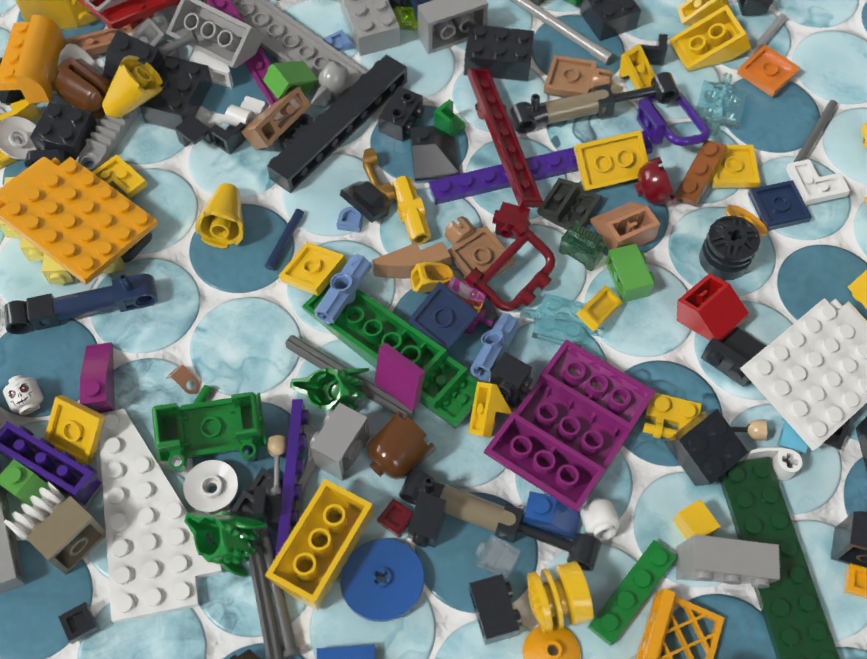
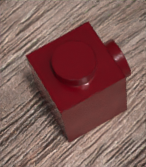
(507, 218)

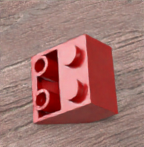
(711, 308)

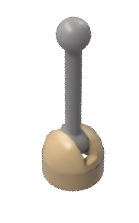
(277, 448)

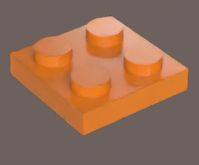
(768, 70)

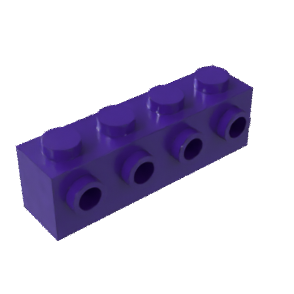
(47, 463)

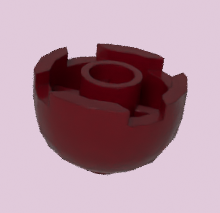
(654, 183)

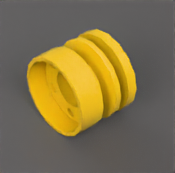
(561, 596)

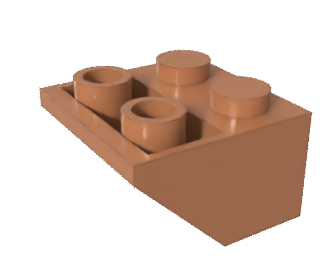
(626, 225)

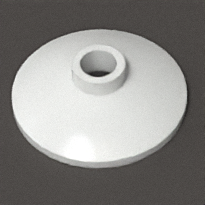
(16, 128)
(202, 478)

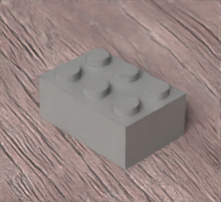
(448, 21)
(371, 25)

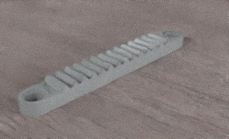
(111, 132)

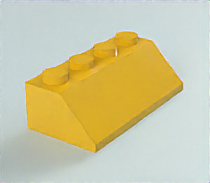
(320, 544)

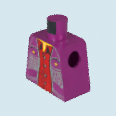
(476, 300)

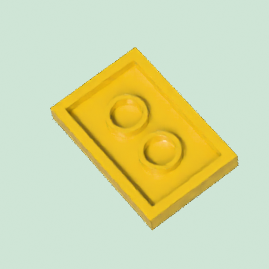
(610, 160)

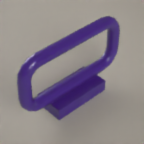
(657, 128)

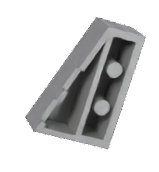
(727, 561)

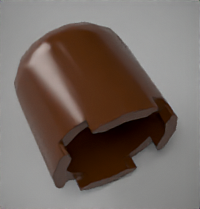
(398, 448)

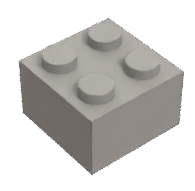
(340, 441)

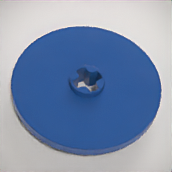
(382, 601)

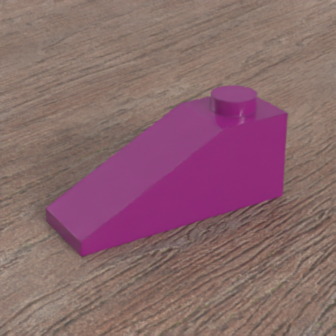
(97, 378)

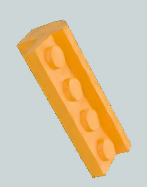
(32, 58)

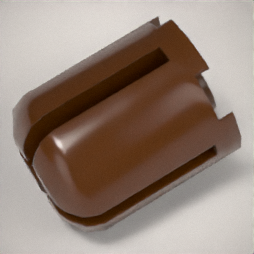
(81, 86)

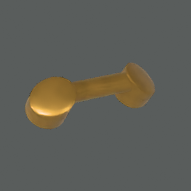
(369, 160)

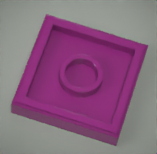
(399, 376)

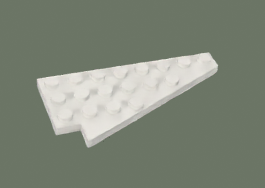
(147, 541)

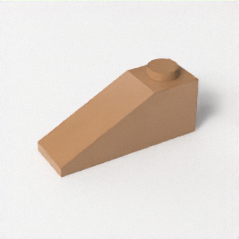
(276, 119)

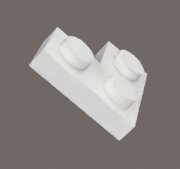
(815, 188)

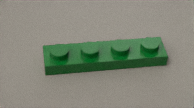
(631, 592)

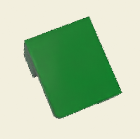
(447, 121)

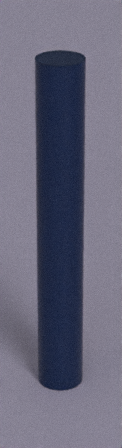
(284, 239)

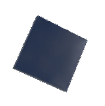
(779, 205)
(443, 316)

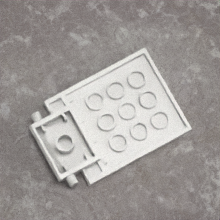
(815, 370)

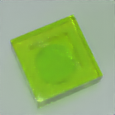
(406, 18)

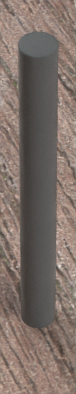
(815, 133)

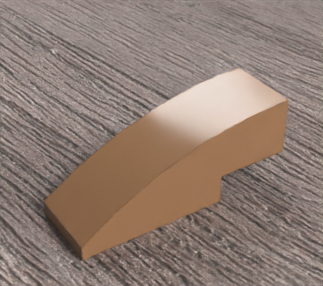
(402, 261)

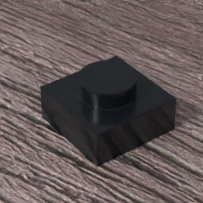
(78, 623)

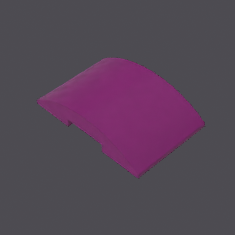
(570, 425)

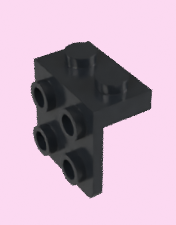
(732, 354)

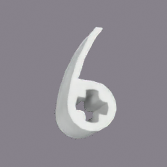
(245, 113)
(784, 461)

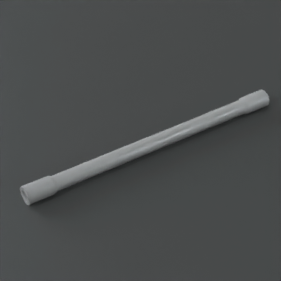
(594, 49)

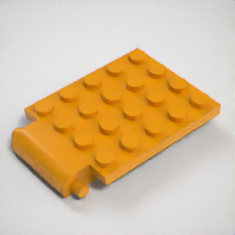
(73, 216)

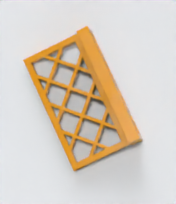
(658, 622)

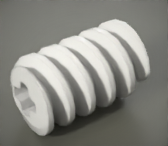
(34, 514)

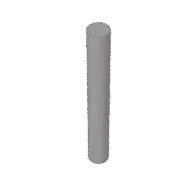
(767, 34)

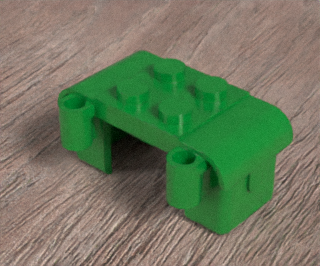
(209, 429)

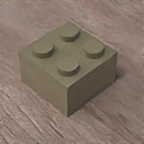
(66, 535)

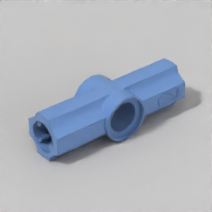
(342, 289)
(494, 345)

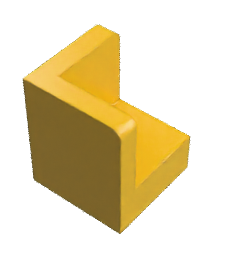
(696, 520)

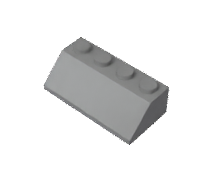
(216, 31)

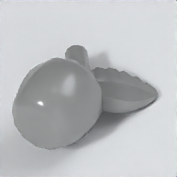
(333, 79)

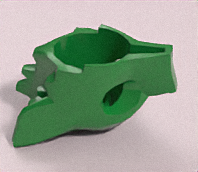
(330, 386)
(230, 538)

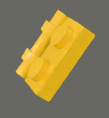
(669, 411)

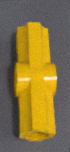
(411, 210)

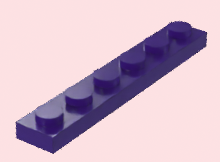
(293, 468)

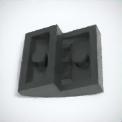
(569, 204)

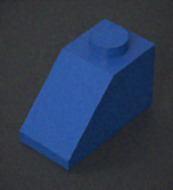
(551, 515)

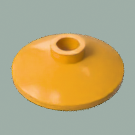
(733, 210)
(537, 643)

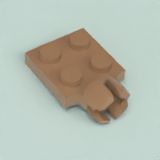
(575, 76)
(474, 247)

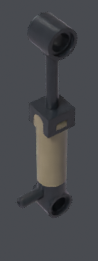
(599, 102)
(498, 519)

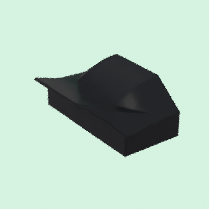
(366, 200)

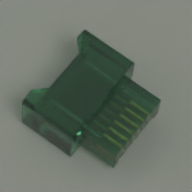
(582, 246)

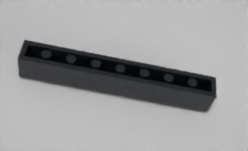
(337, 123)

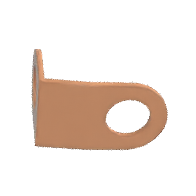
(181, 376)

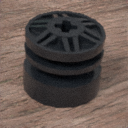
(729, 247)

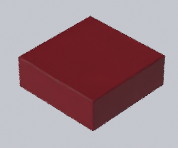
(395, 518)

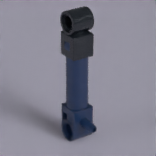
(47, 311)

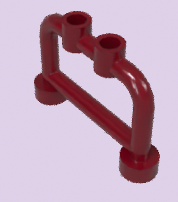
(540, 280)

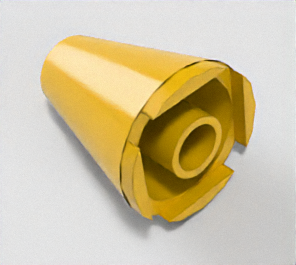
(131, 87)
(222, 218)

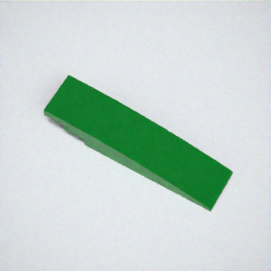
(368, 325)

